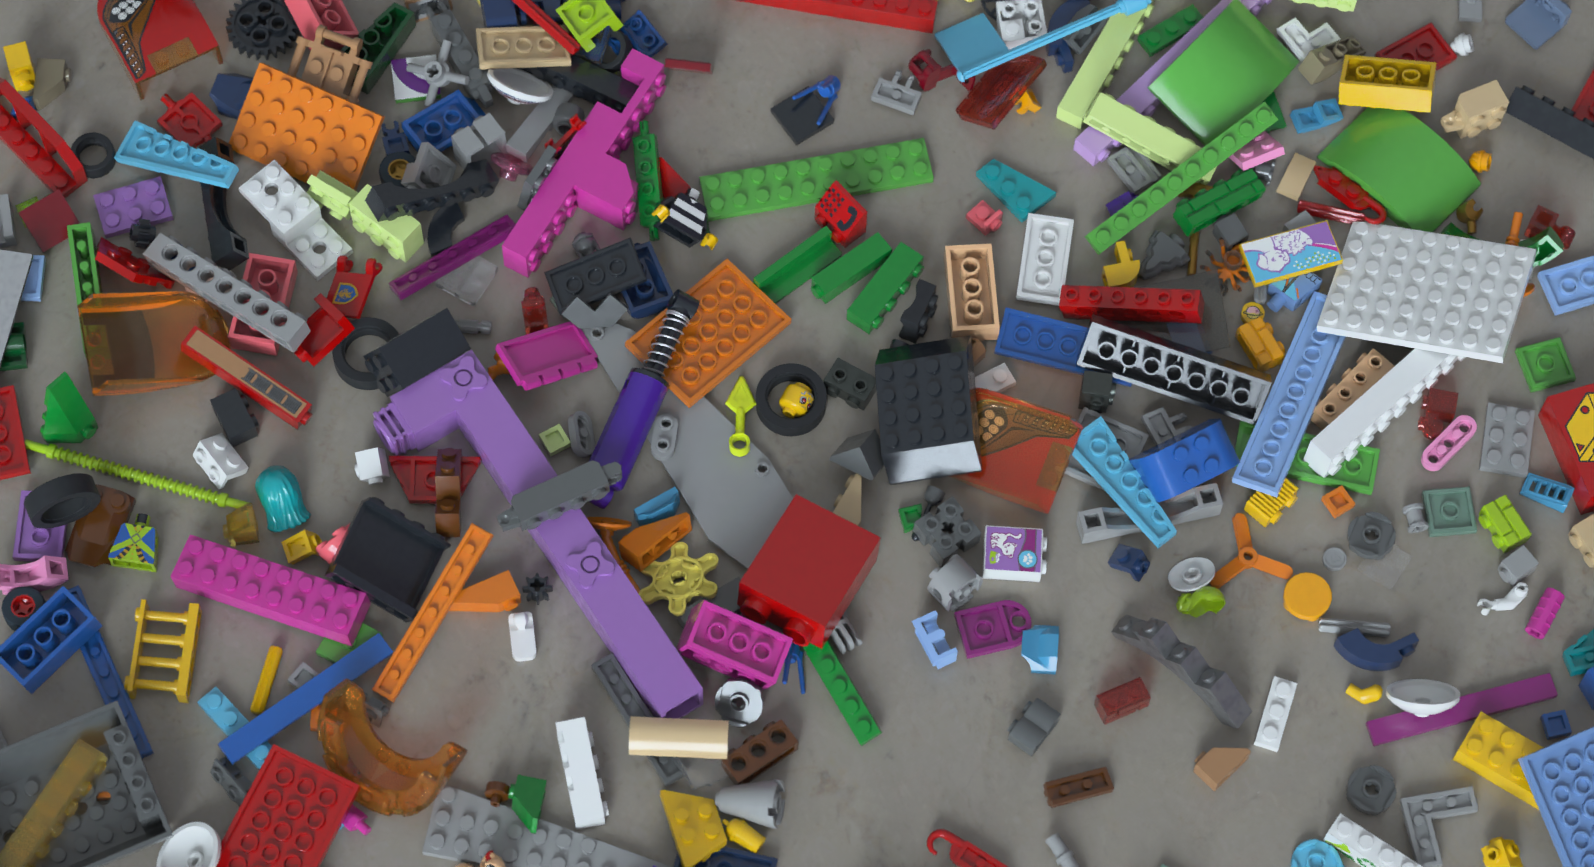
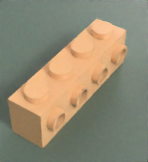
(1354, 384)

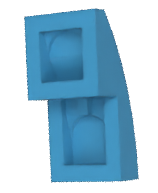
(1316, 117)

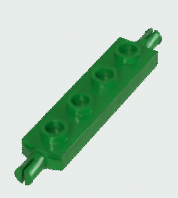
(648, 176)

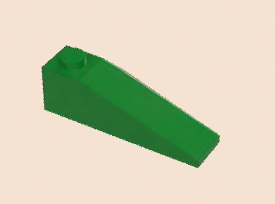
(67, 414)

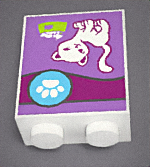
(1013, 553)

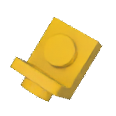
(301, 546)

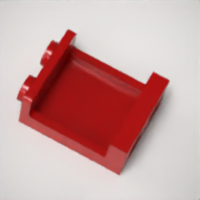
(327, 330)

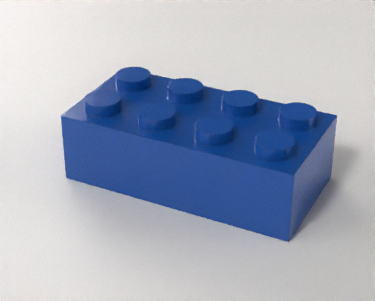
(47, 639)

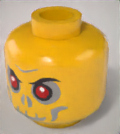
(796, 400)

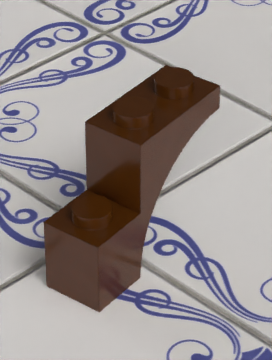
(448, 492)

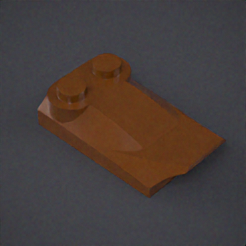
(97, 531)

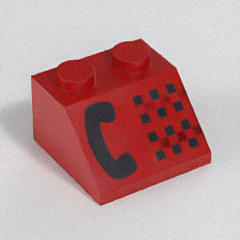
(841, 215)

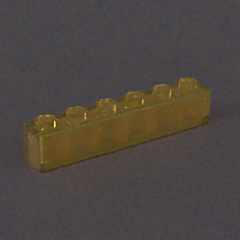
(53, 806)

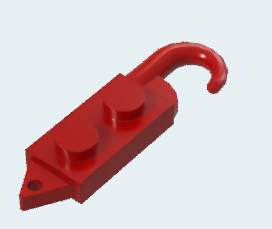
(1349, 192)
(963, 852)

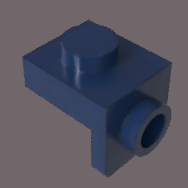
(1130, 561)

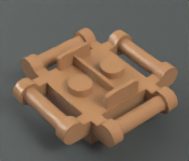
(331, 67)

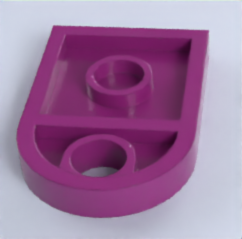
(990, 627)

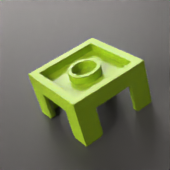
(587, 19)

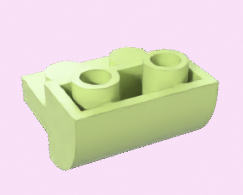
(331, 194)

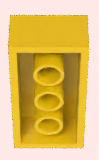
(1387, 83)
(1494, 753)

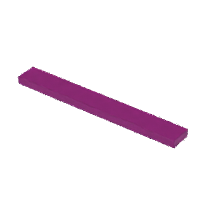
(1468, 708)

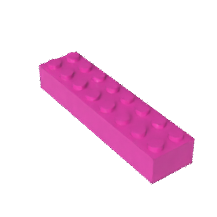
(270, 590)

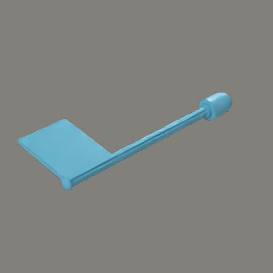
(977, 47)

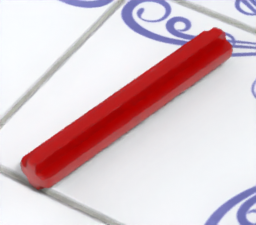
(549, 25)

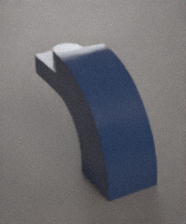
(1374, 656)

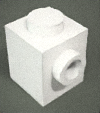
(372, 465)

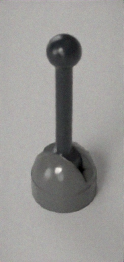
(933, 497)

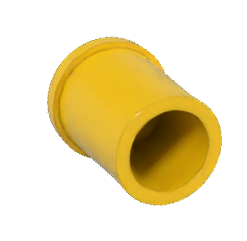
(744, 834)

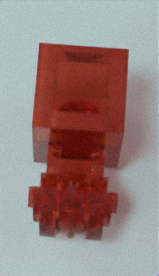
(1543, 219)
(534, 311)
(1438, 407)

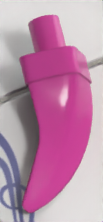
(356, 820)

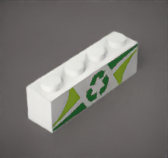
(1364, 846)

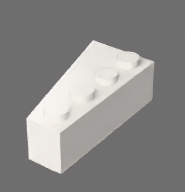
(580, 773)

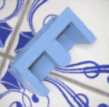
(933, 640)

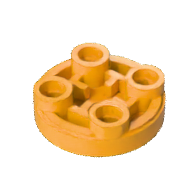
(1307, 596)

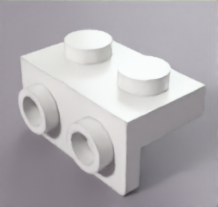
(219, 460)

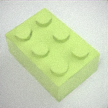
(400, 236)

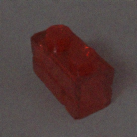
(1122, 700)

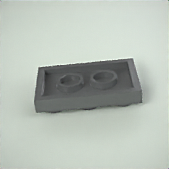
(537, 177)

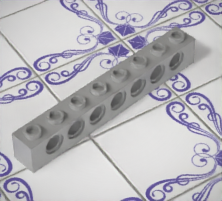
(288, 335)

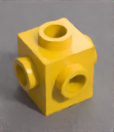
(1501, 853)

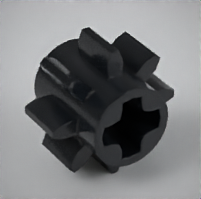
(142, 233)
(537, 582)

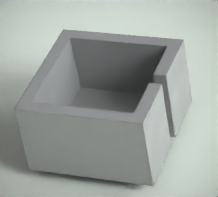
(478, 141)

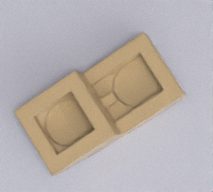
(1296, 176)

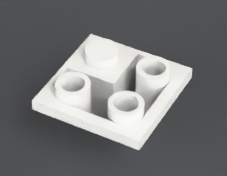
(1020, 21)

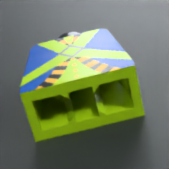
(136, 546)

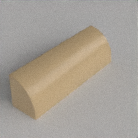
(678, 737)

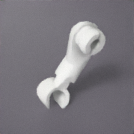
(1509, 602)

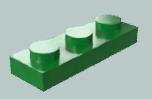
(1169, 30)

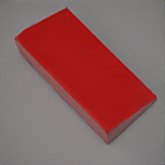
(671, 181)

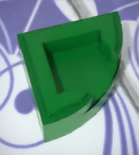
(909, 515)

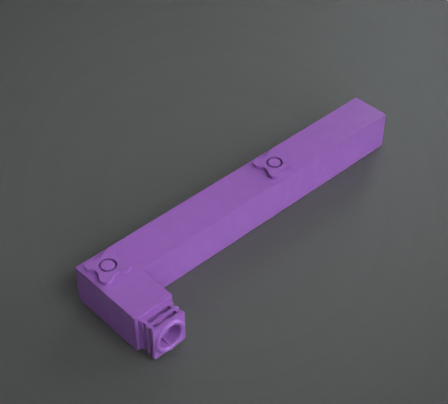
(468, 400)

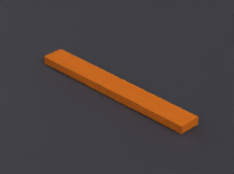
(432, 612)

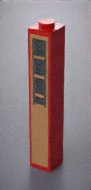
(246, 378)

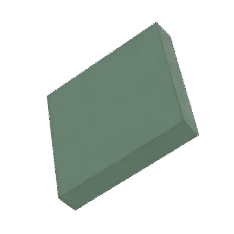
(1449, 511)

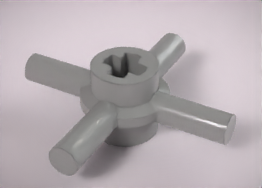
(438, 73)

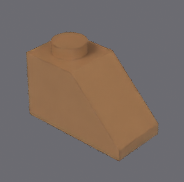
(1219, 764)

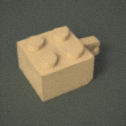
(1477, 110)

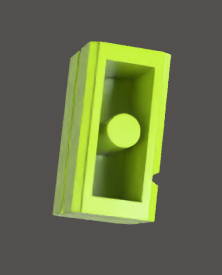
(1504, 524)

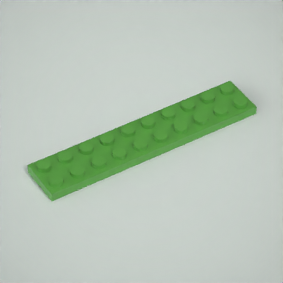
(809, 178)

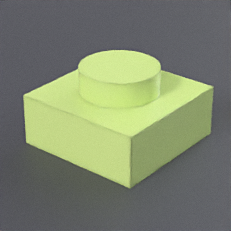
(554, 440)

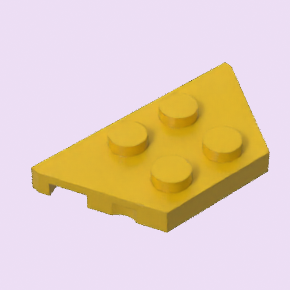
(693, 826)

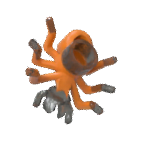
(1231, 266)

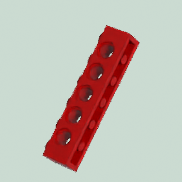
(1132, 303)

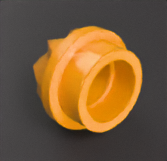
(1480, 161)

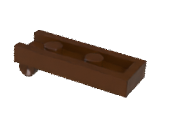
(1078, 787)

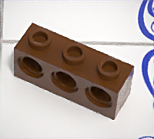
(758, 765)

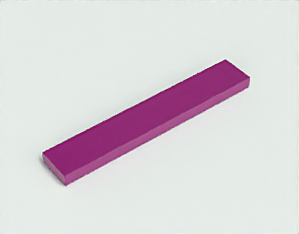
(452, 258)

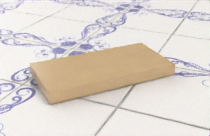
(519, 48)

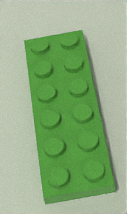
(1355, 476)

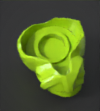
(1201, 601)

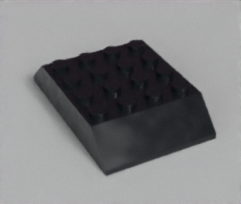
(928, 410)

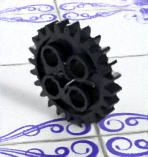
(261, 26)

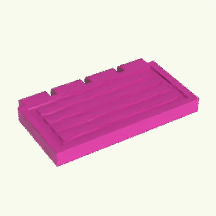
(547, 355)

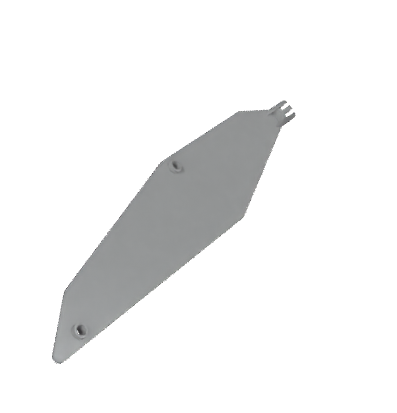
(723, 491)

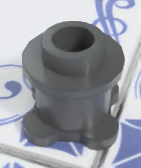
(1265, 171)

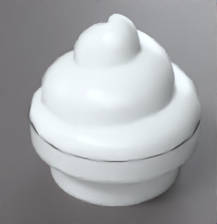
(1462, 44)

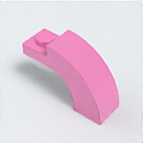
(40, 574)

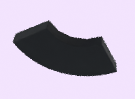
(442, 227)

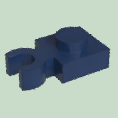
(394, 140)

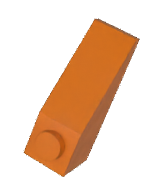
(652, 540)
(489, 595)

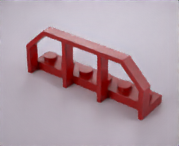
(31, 152)

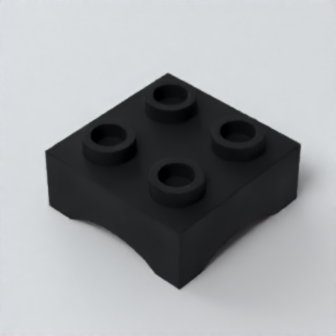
(917, 315)

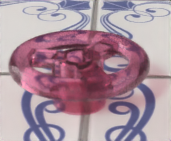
(510, 166)

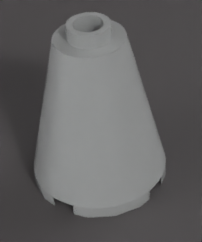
(754, 802)

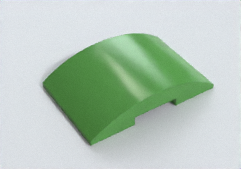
(1223, 73)
(1402, 167)

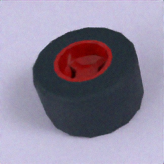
(19, 602)

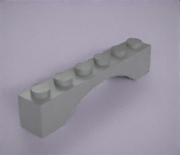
(1113, 522)

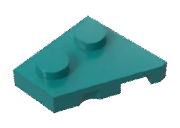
(1580, 656)

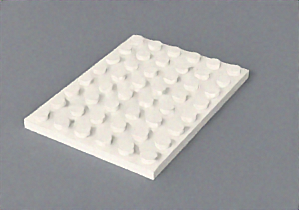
(1427, 291)

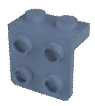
(1539, 20)

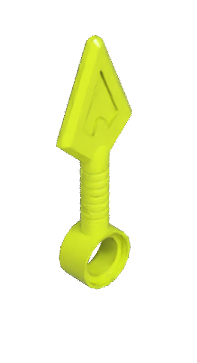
(740, 402)

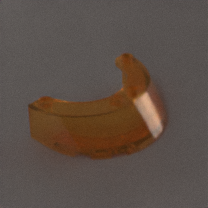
(386, 778)

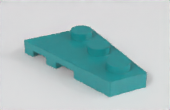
(1014, 189)

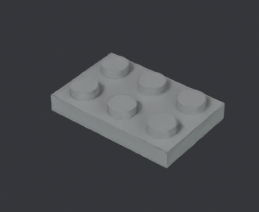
(1507, 440)

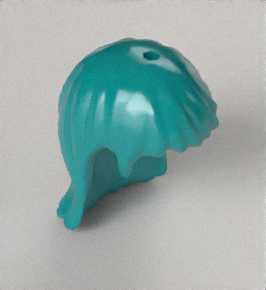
(281, 498)

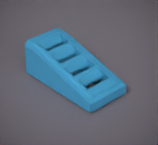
(1552, 502)

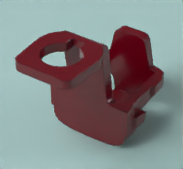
(933, 72)

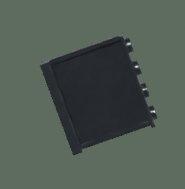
(387, 558)

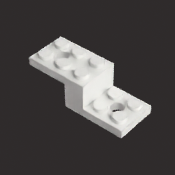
(295, 219)

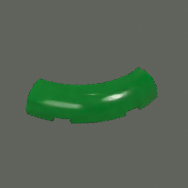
(1546, 243)

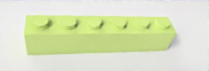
(1141, 133)

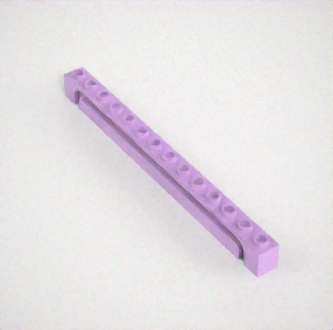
(1095, 145)

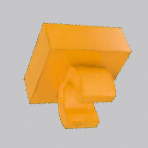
(1029, 102)

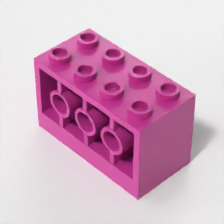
(733, 644)

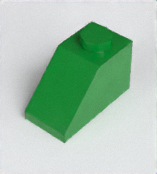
(528, 800)

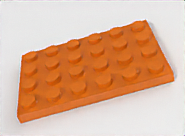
(304, 128)
(723, 334)

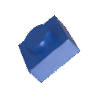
(1556, 724)

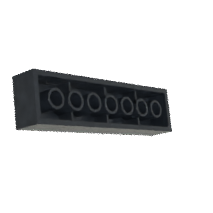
(1174, 369)

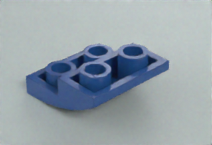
(642, 35)

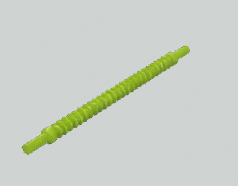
(53, 451)

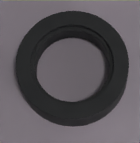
(363, 327)
(796, 373)
(62, 500)

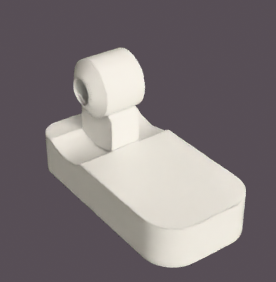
(522, 636)

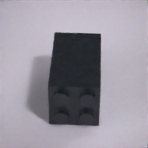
(416, 352)

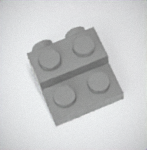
(429, 169)

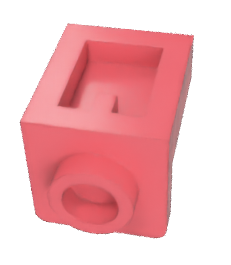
(985, 218)

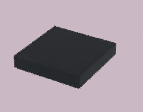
(801, 116)

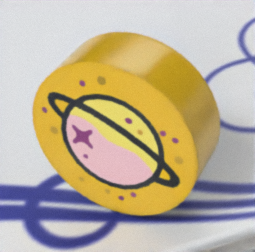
(1251, 311)

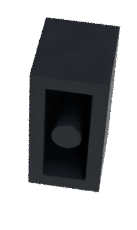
(234, 417)

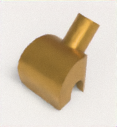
(1468, 215)

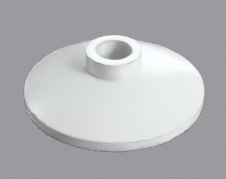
(1191, 574)

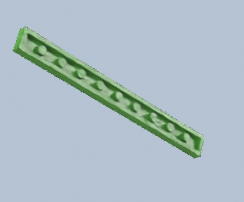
(1181, 178)

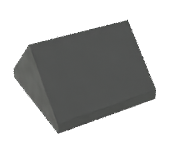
(861, 454)

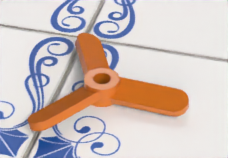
(1246, 549)

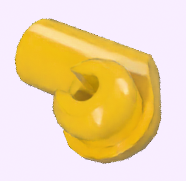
(1365, 695)

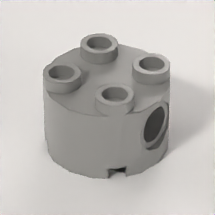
(954, 583)

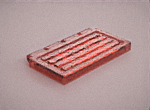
(1000, 90)

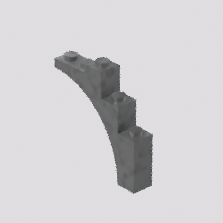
(1188, 664)

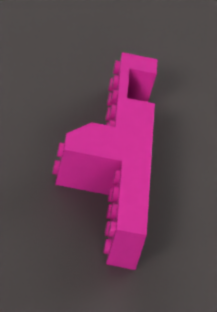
(588, 171)

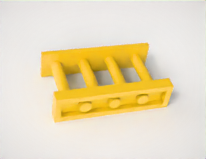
(183, 664)

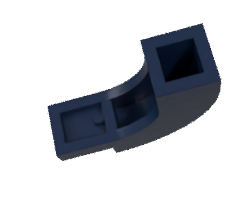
(1059, 47)

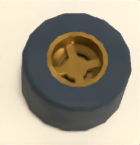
(394, 167)

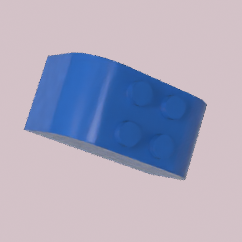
(1186, 460)

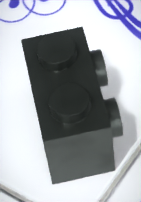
(850, 384)
(1096, 391)

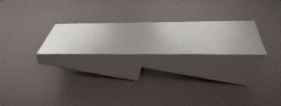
(536, 125)

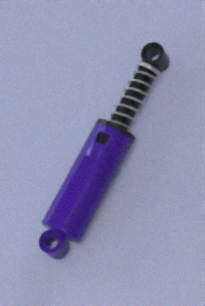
(642, 396)

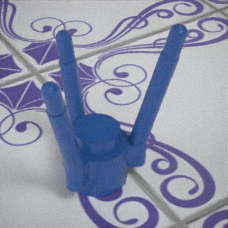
(826, 88)
(794, 654)

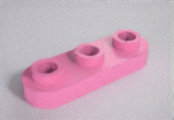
(1451, 435)

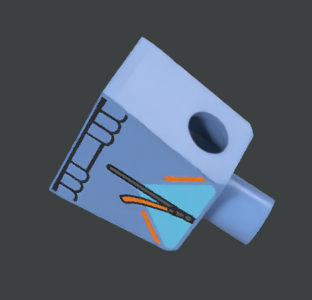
(1292, 291)

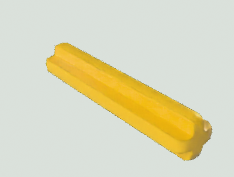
(266, 680)

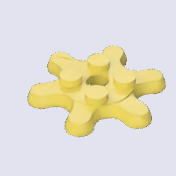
(675, 567)

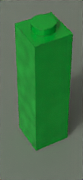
(850, 268)

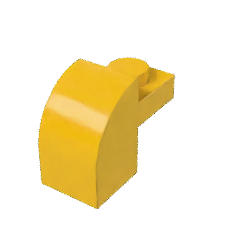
(1125, 271)

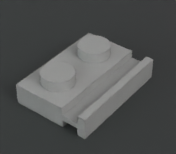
(1134, 169)

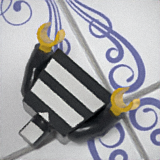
(684, 219)

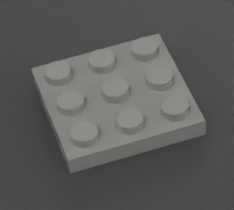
(1128, 438)

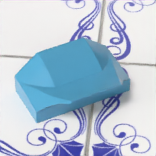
(658, 508)
(1041, 648)

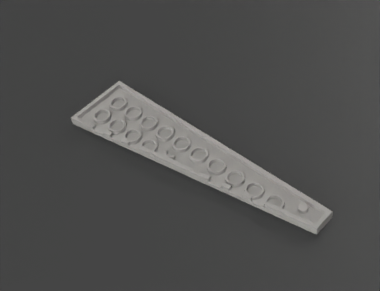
(468, 827)

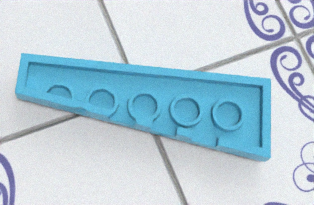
(161, 153)
(1112, 470)

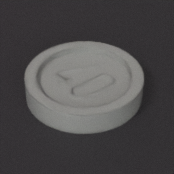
(1334, 559)

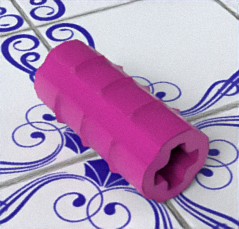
(1544, 613)

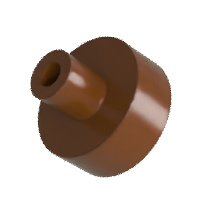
(497, 792)

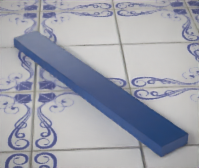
(109, 681)
(304, 699)

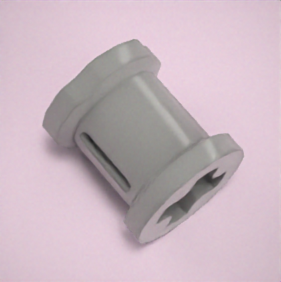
(1415, 518)

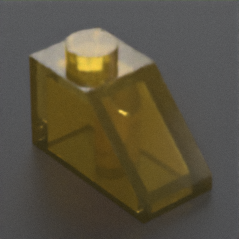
(242, 526)

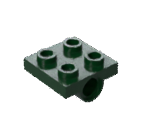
(16, 350)

